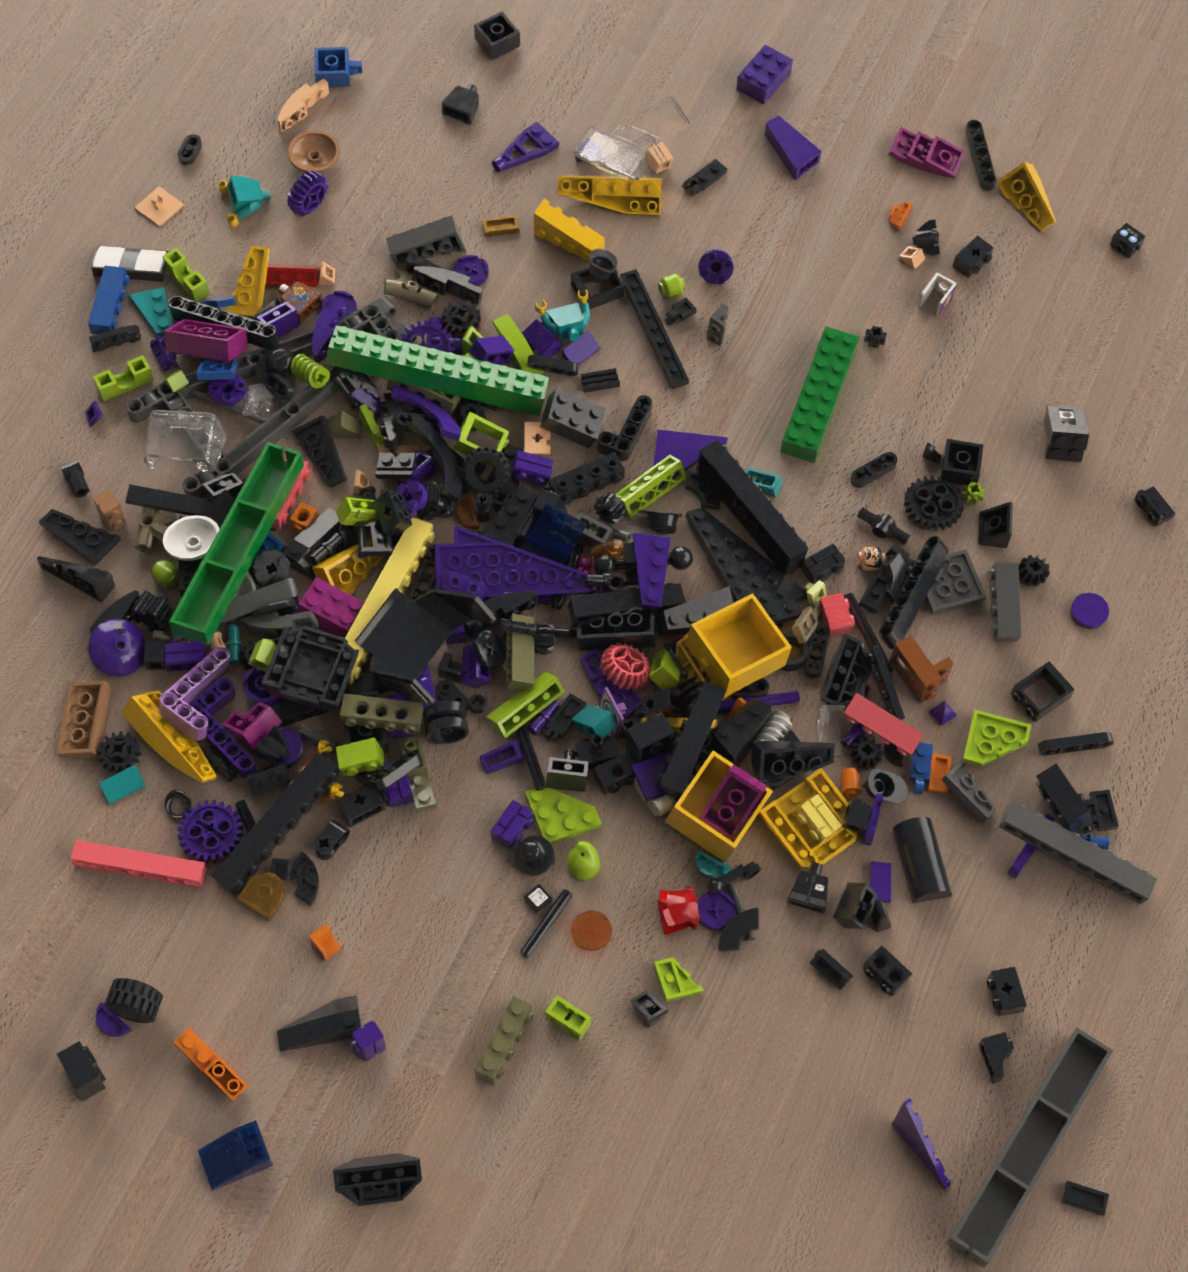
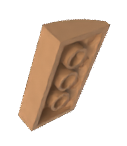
(84, 719)

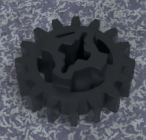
(461, 317)
(118, 744)

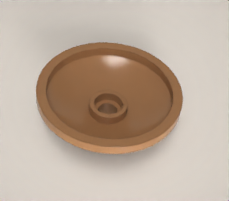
(314, 151)

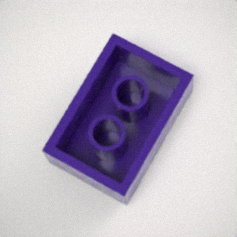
(764, 74)

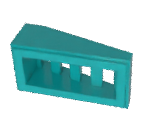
(774, 481)

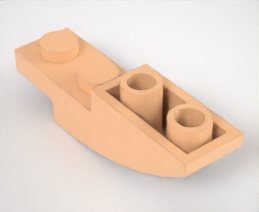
(296, 106)

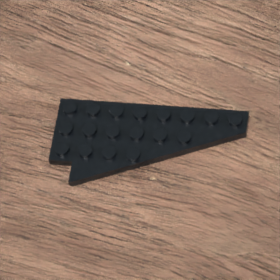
(746, 569)

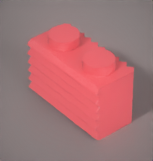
(836, 615)

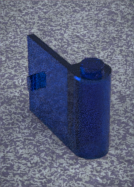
(556, 533)

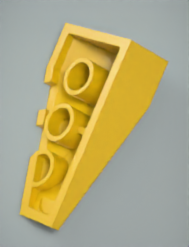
(1027, 193)
(346, 568)

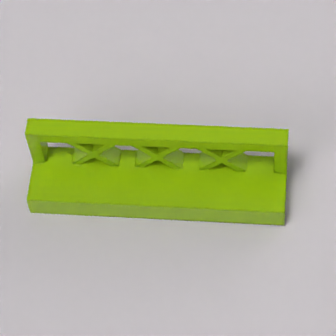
(650, 482)

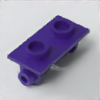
(166, 358)

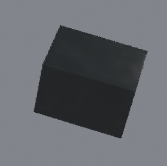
(996, 526)

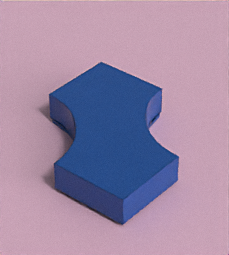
(219, 302)

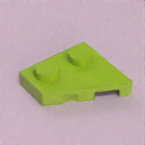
(674, 981)

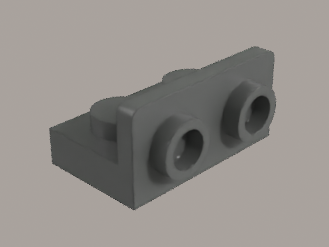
(717, 325)

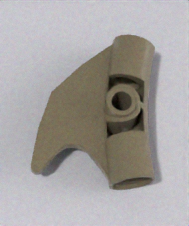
(409, 289)

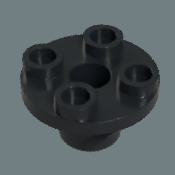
(534, 855)

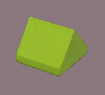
(176, 381)

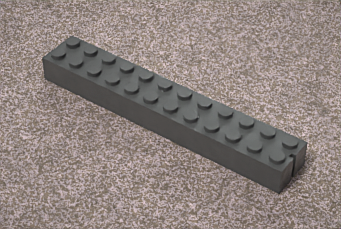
(1029, 1148)

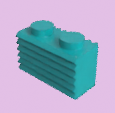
(594, 721)

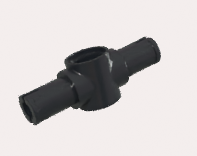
(883, 526)
(604, 580)

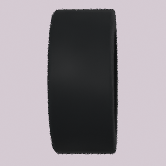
(796, 664)

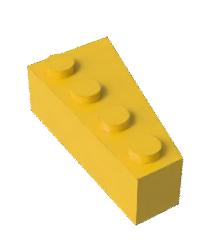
(565, 231)

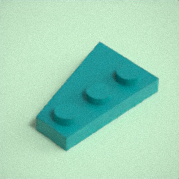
(155, 309)

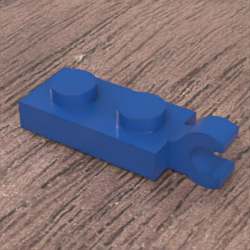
(920, 766)

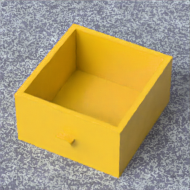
(738, 644)
(695, 799)

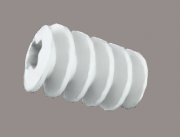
(775, 727)

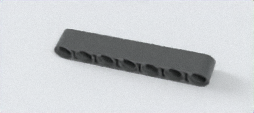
(244, 605)

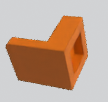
(324, 942)

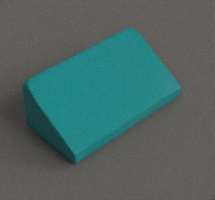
(122, 784)

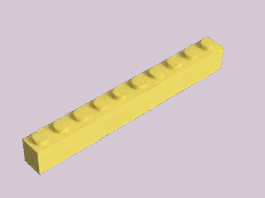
(395, 574)

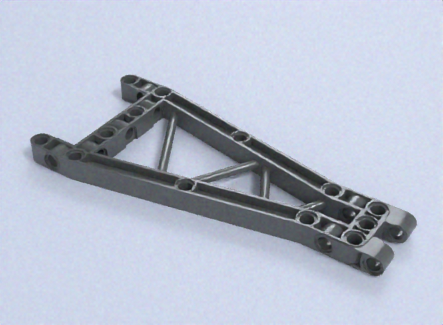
(369, 318)

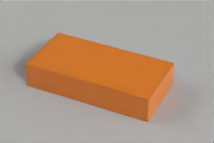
(939, 768)

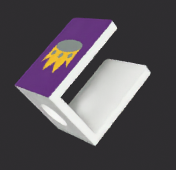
(935, 284)

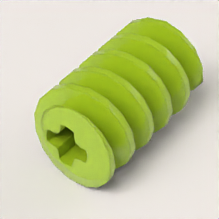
(310, 371)

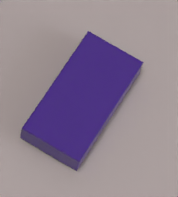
(881, 880)

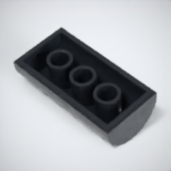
(921, 860)

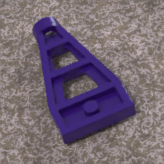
(535, 133)

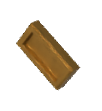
(500, 226)

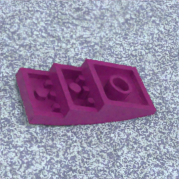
(926, 153)

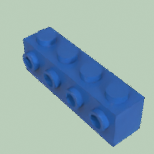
(108, 299)

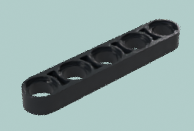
(980, 161)

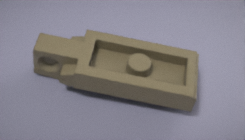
(806, 623)

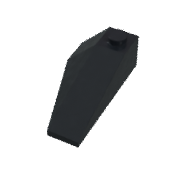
(308, 541)
(325, 1025)

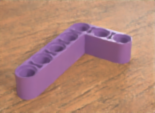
(176, 700)

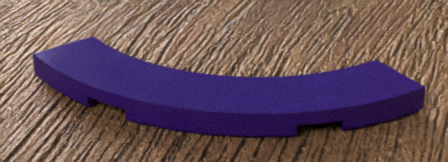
(446, 423)

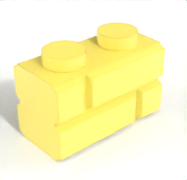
(818, 818)

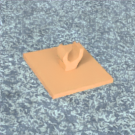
(159, 206)

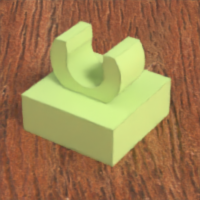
(815, 592)

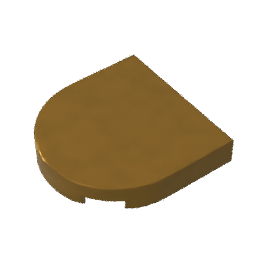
(263, 894)

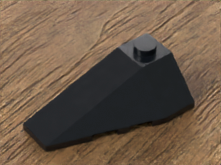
(84, 578)
(783, 760)

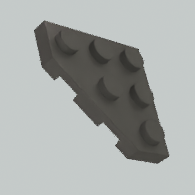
(955, 584)

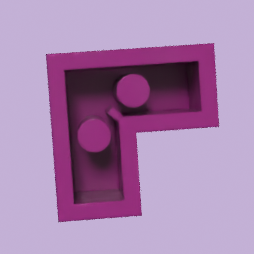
(254, 726)

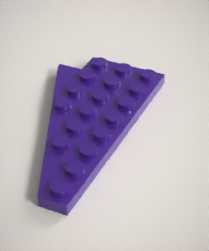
(504, 567)

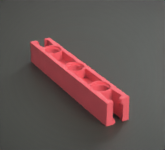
(138, 864)

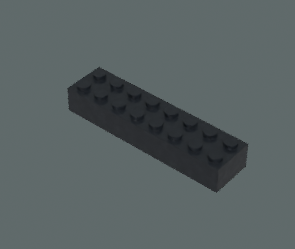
(751, 507)

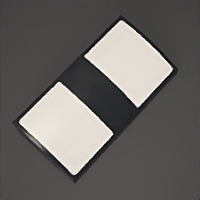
(139, 263)

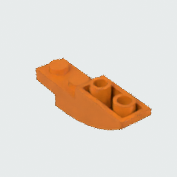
(210, 1064)

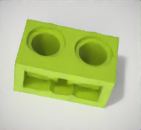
(568, 1018)

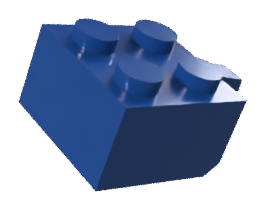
(335, 66)

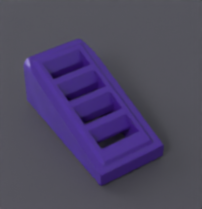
(513, 745)

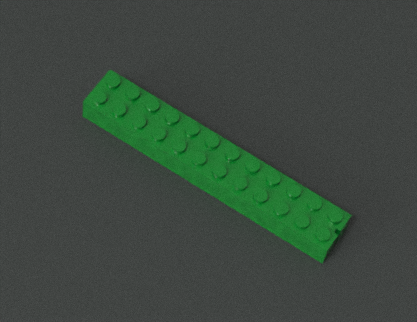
(437, 370)
(236, 544)

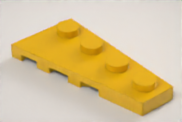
(251, 283)

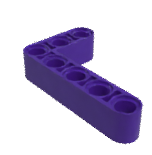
(217, 731)

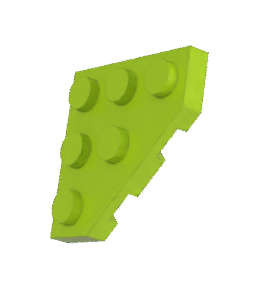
(993, 738)
(561, 815)

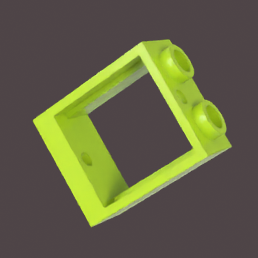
(472, 420)

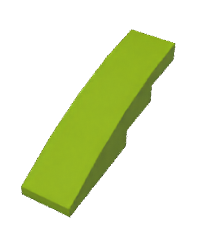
(506, 327)

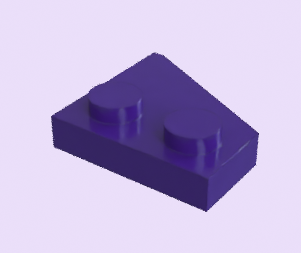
(869, 831)

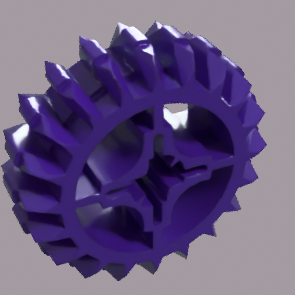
(307, 193)

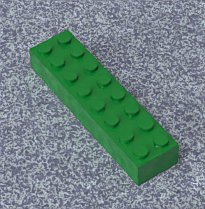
(819, 394)

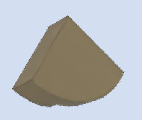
(159, 635)

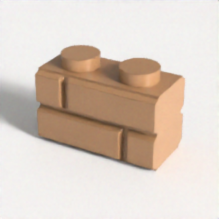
(109, 510)

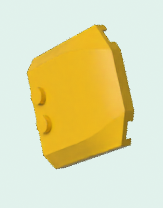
(794, 836)

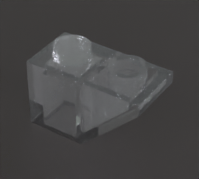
(257, 400)

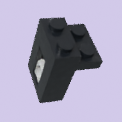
(1066, 433)

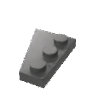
(965, 788)

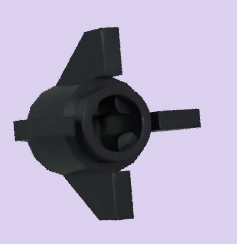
(926, 238)
(273, 746)

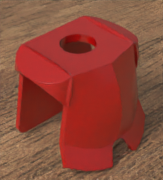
(678, 910)

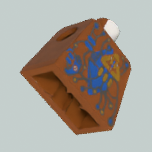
(302, 298)

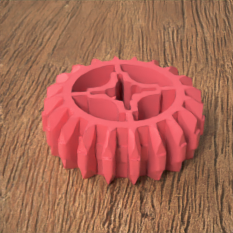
(625, 666)

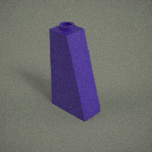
(792, 147)

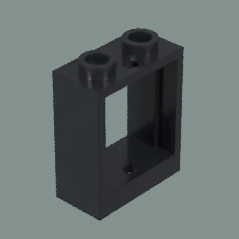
(583, 276)
(1055, 680)

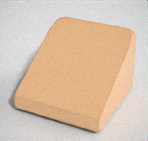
(912, 256)

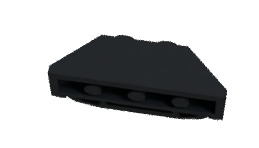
(846, 673)
(378, 1178)

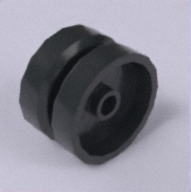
(445, 722)

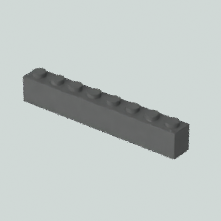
(1078, 852)

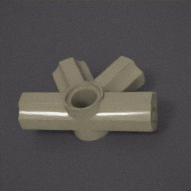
(158, 525)

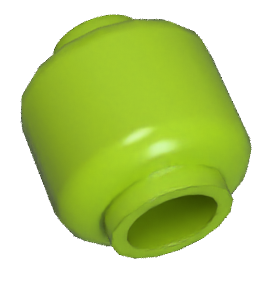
(671, 286)
(165, 574)

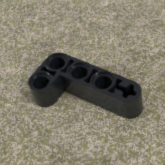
(631, 427)

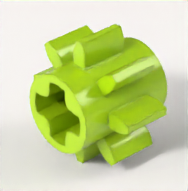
(973, 493)

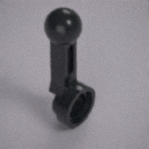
(716, 885)

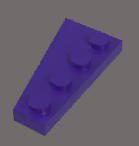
(651, 563)
(629, 697)

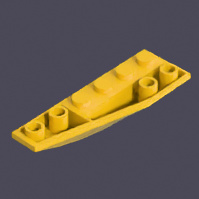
(614, 193)
(165, 738)

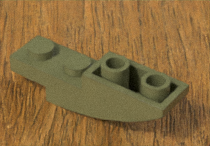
(418, 778)

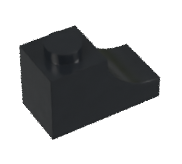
(994, 1051)

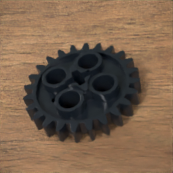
(919, 506)

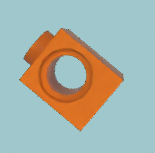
(303, 511)

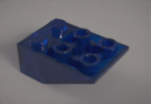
(235, 1155)

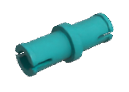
(234, 643)

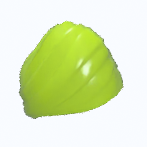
(583, 866)

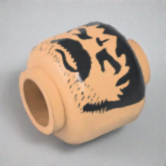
(870, 558)

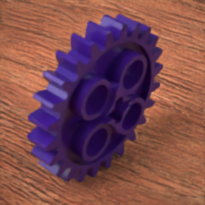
(431, 330)
(222, 818)

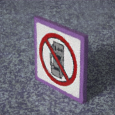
(608, 703)

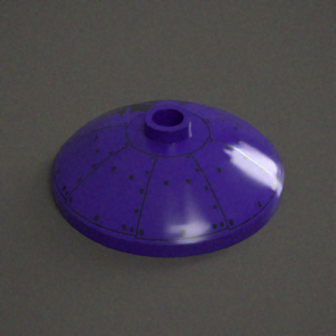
(106, 654)

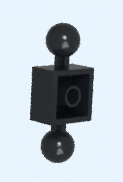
(679, 558)

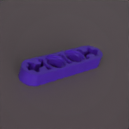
(1024, 856)

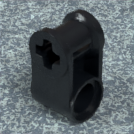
(331, 839)

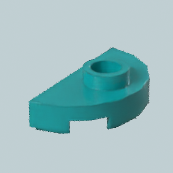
(710, 867)

